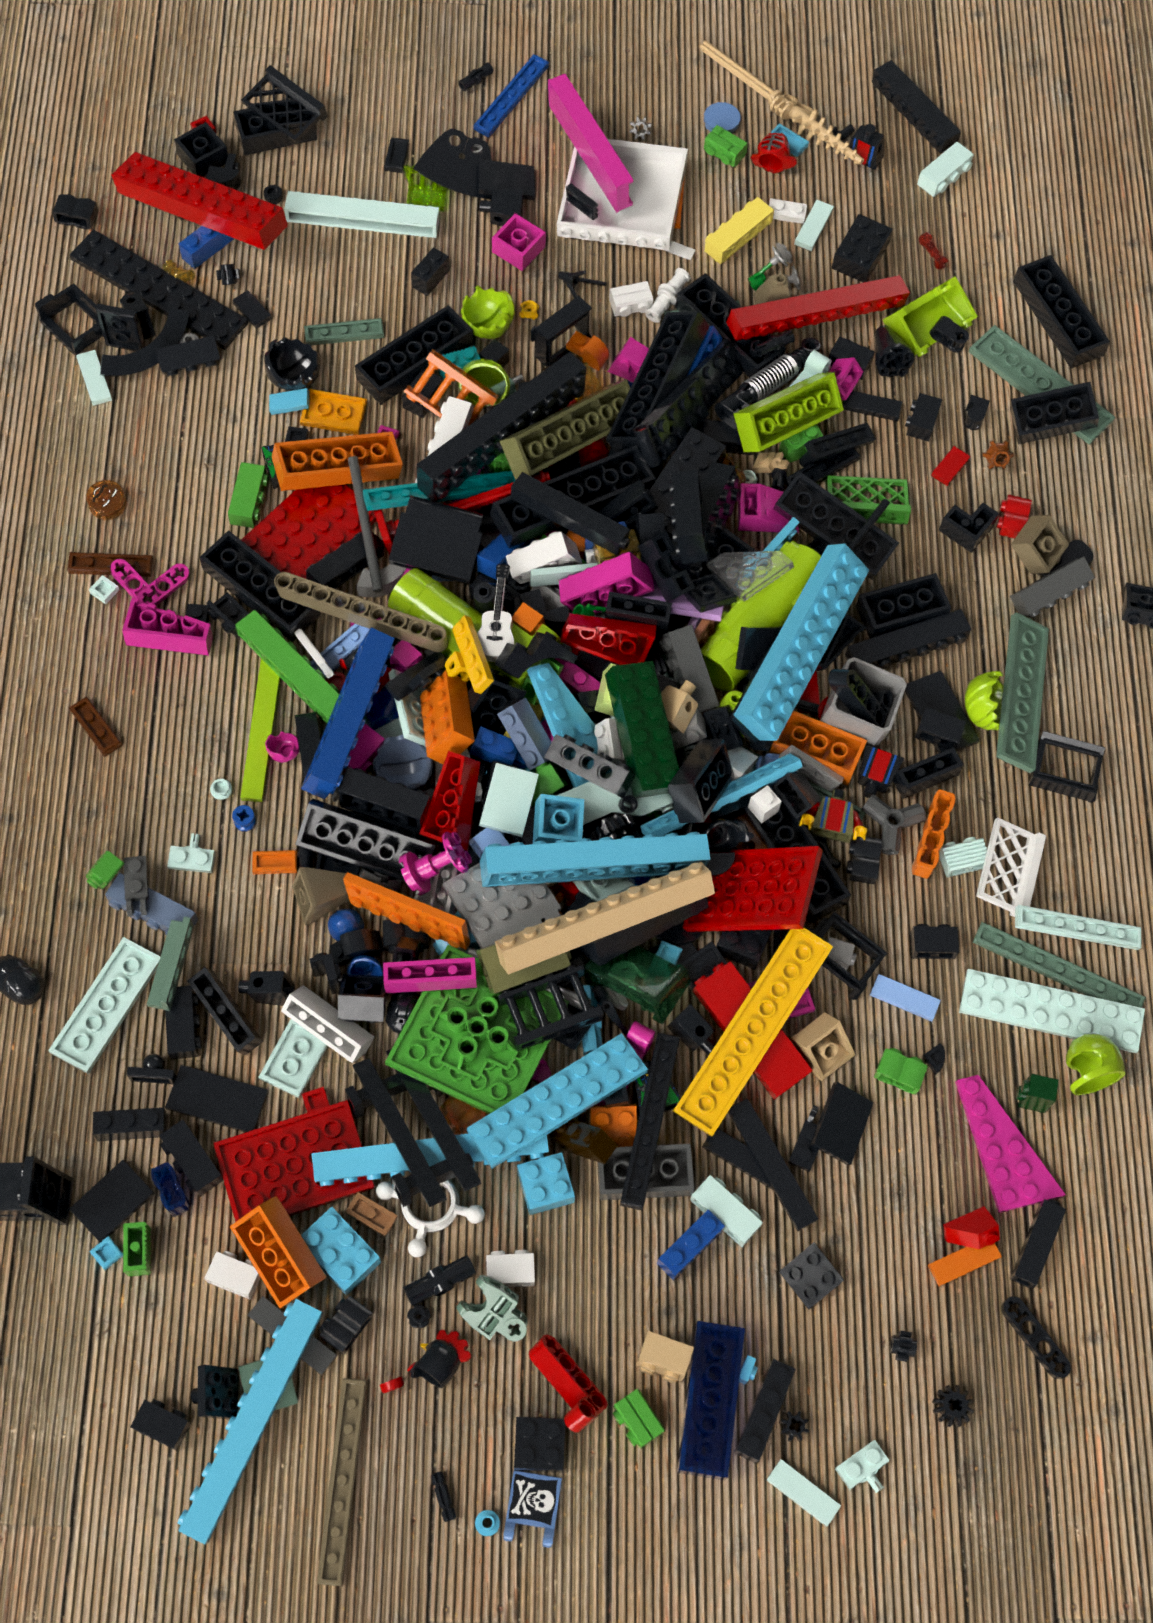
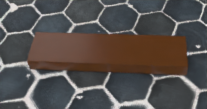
(100, 563)

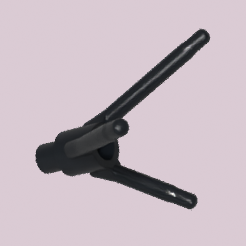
(572, 280)

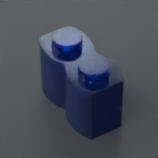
(170, 1191)

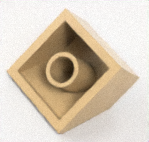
(823, 1045)

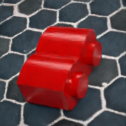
(1014, 515)

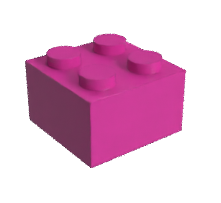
(518, 242)

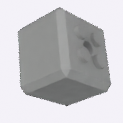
(838, 715)

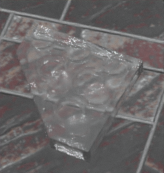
(750, 571)

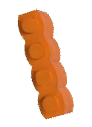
(933, 834)

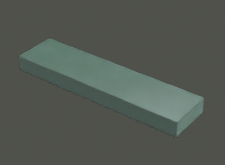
(344, 331)

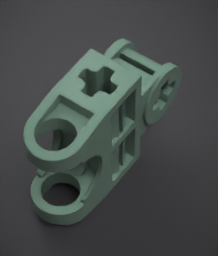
(496, 1312)

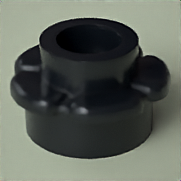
(425, 1316)

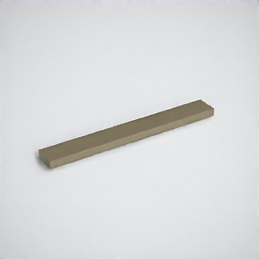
(341, 1482)

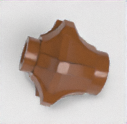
(1003, 457)

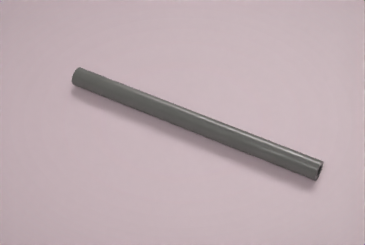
(365, 525)

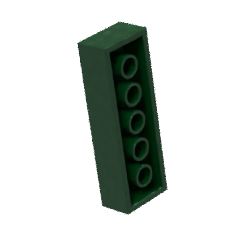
(642, 727)

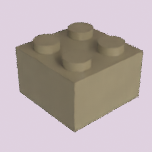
(1040, 544)

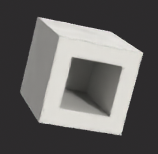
(764, 804)

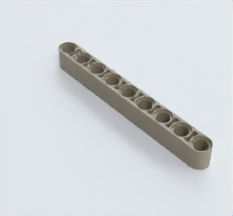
(368, 618)

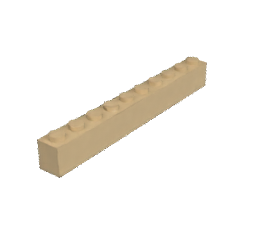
(604, 917)

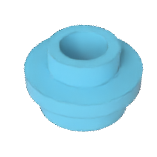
(479, 1523)

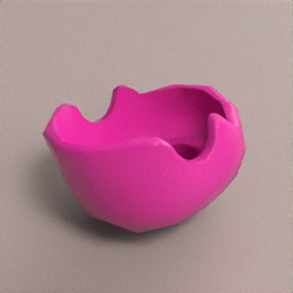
(282, 747)

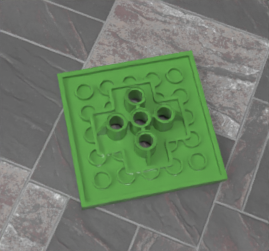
(490, 1073)

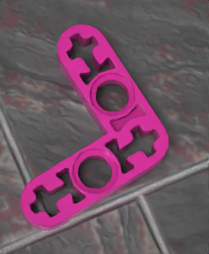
(145, 589)

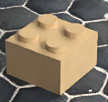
(664, 1357)

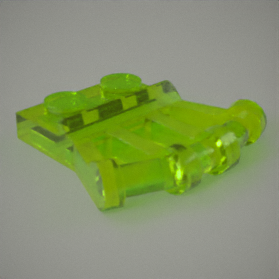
(424, 194)

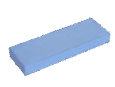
(905, 997)

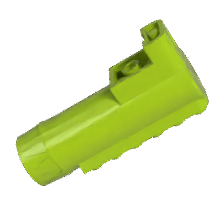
(431, 601)
(764, 609)

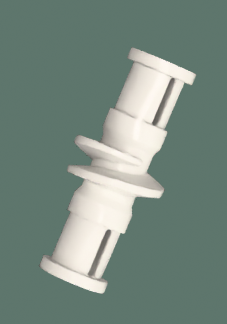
(667, 294)

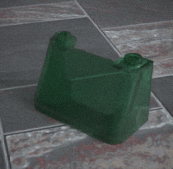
(643, 979)

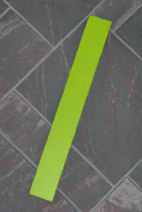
(261, 727)

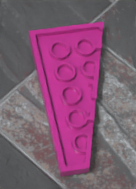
(1009, 1162)

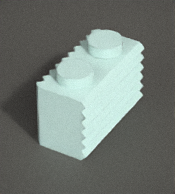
(963, 857)

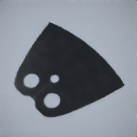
(444, 167)

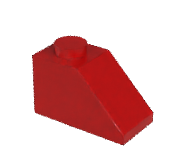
(973, 1229)

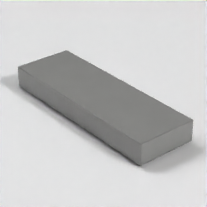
(815, 770)

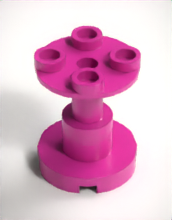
(419, 871)

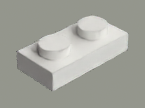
(788, 210)

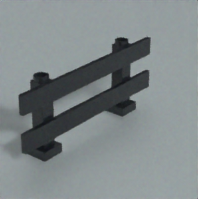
(423, 1177)

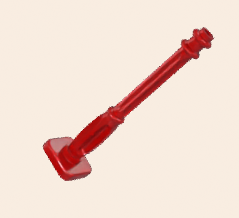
(389, 528)

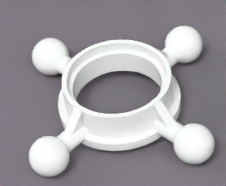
(417, 1246)

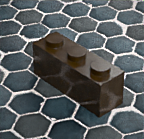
(584, 1141)

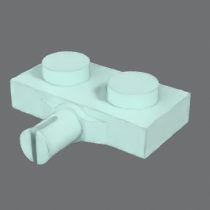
(191, 857)
(863, 1467)

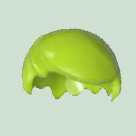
(488, 312)
(984, 700)

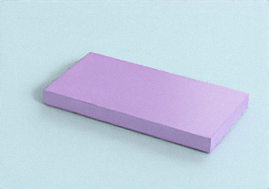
(683, 606)

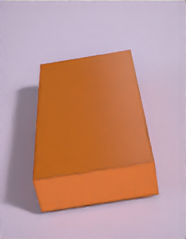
(274, 862)

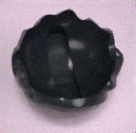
(291, 364)

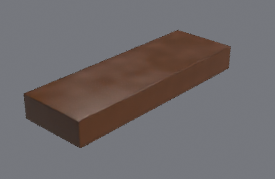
(95, 726)

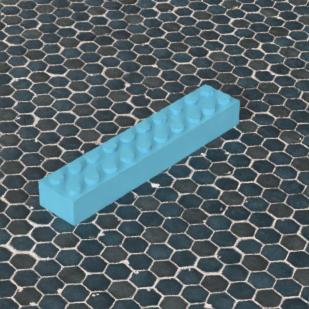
(801, 642)
(591, 859)

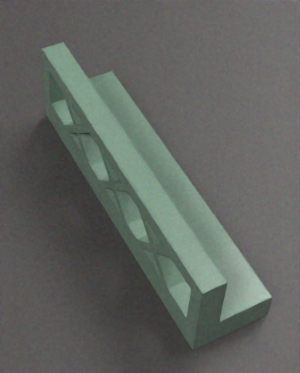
(170, 964)

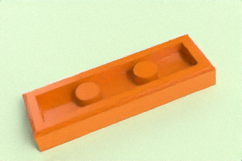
(962, 1263)

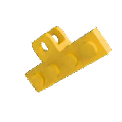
(470, 658)

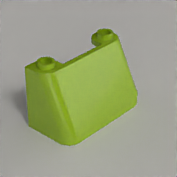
(918, 317)

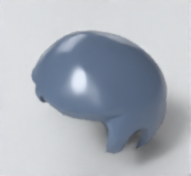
(403, 762)

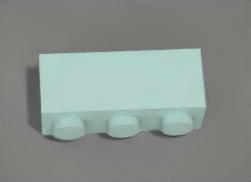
(945, 169)
(728, 1208)

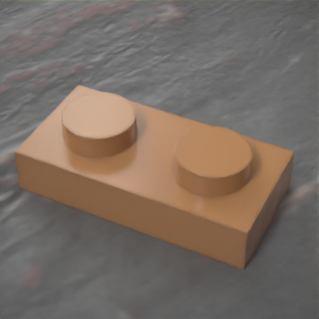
(371, 1214)

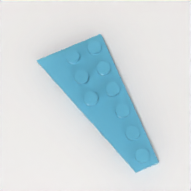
(563, 713)

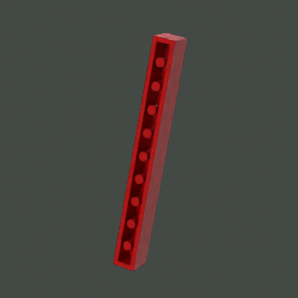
(817, 307)

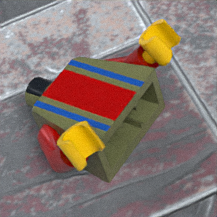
(834, 819)

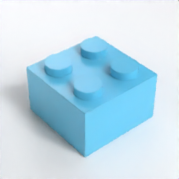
(558, 818)
(545, 1183)

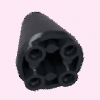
(892, 354)

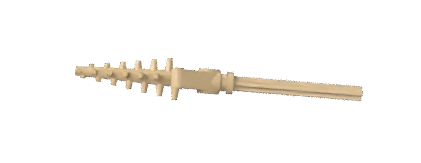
(786, 106)

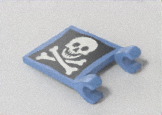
(533, 1503)

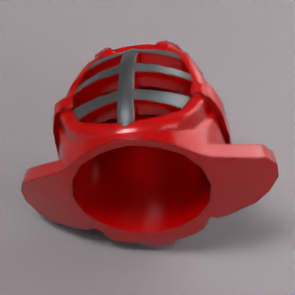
(774, 153)

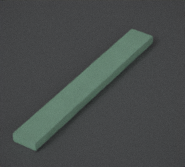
(1054, 966)

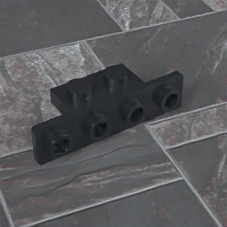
(417, 676)

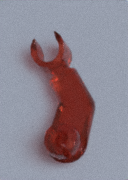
(926, 241)

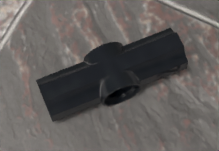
(439, 1280)

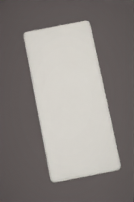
(681, 250)

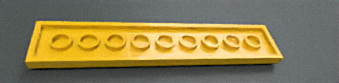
(752, 1030)

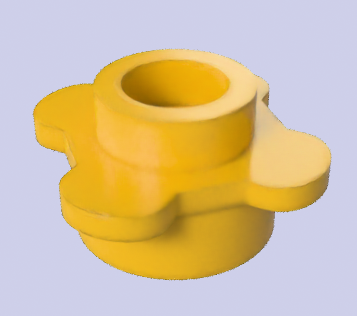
(529, 309)

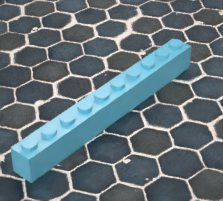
(385, 1159)
(249, 1424)

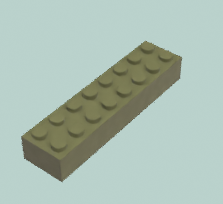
(565, 430)

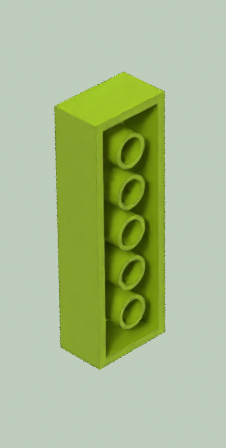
(788, 412)

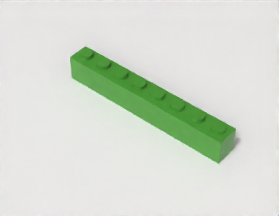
(288, 664)

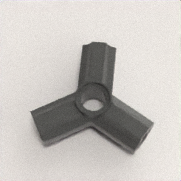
(892, 833)

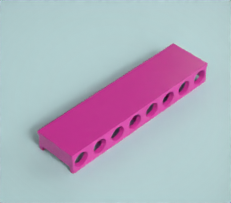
(590, 142)

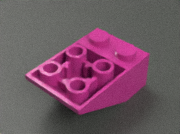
(757, 510)

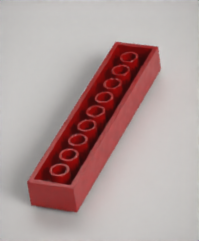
(200, 200)

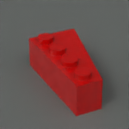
(609, 638)
(453, 799)

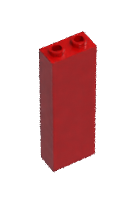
(722, 997)

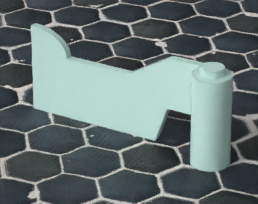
(601, 802)

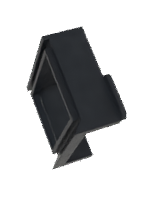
(51, 305)
(573, 314)
(1062, 785)
(858, 940)

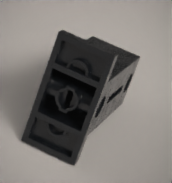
(34, 1192)

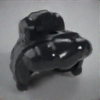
(400, 1008)

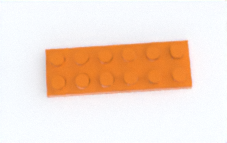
(407, 911)

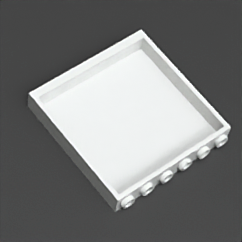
(655, 196)

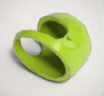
(487, 373)
(1097, 1062)

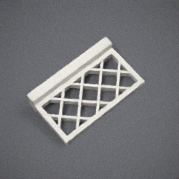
(1025, 876)

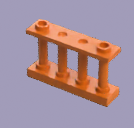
(452, 373)

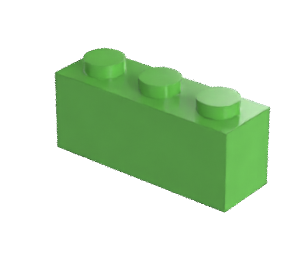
(248, 495)

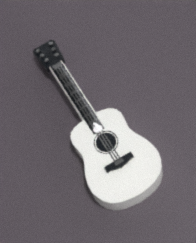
(496, 624)

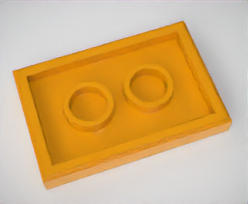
(334, 412)

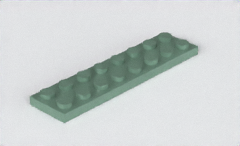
(1027, 372)
(1022, 693)

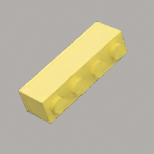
(738, 230)

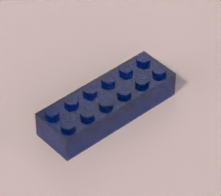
(711, 1401)

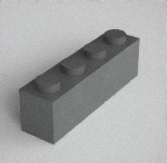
(1052, 587)

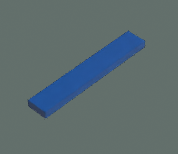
(511, 95)

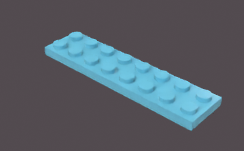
(556, 1100)

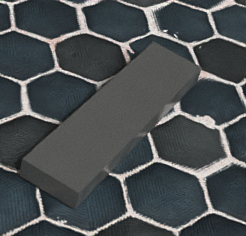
(269, 1316)

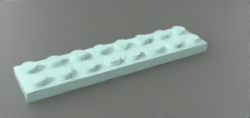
(1050, 1009)

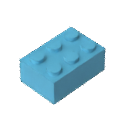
(340, 1251)

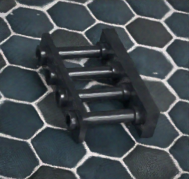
(567, 1022)

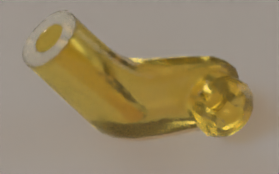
(182, 274)

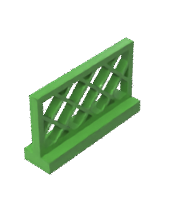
(893, 513)

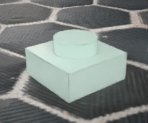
(104, 589)

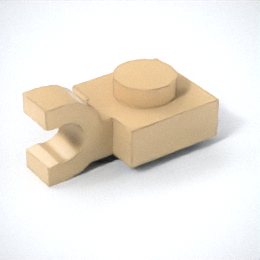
(768, 461)

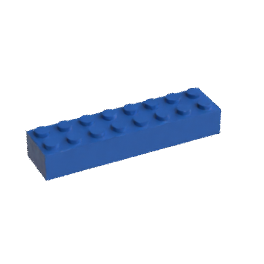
(349, 714)

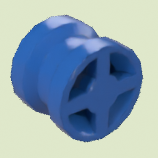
(245, 823)

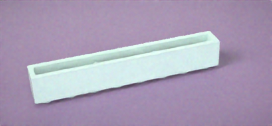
(362, 214)

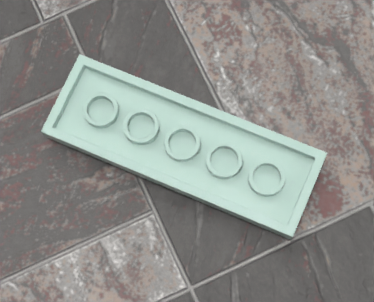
(105, 1005)

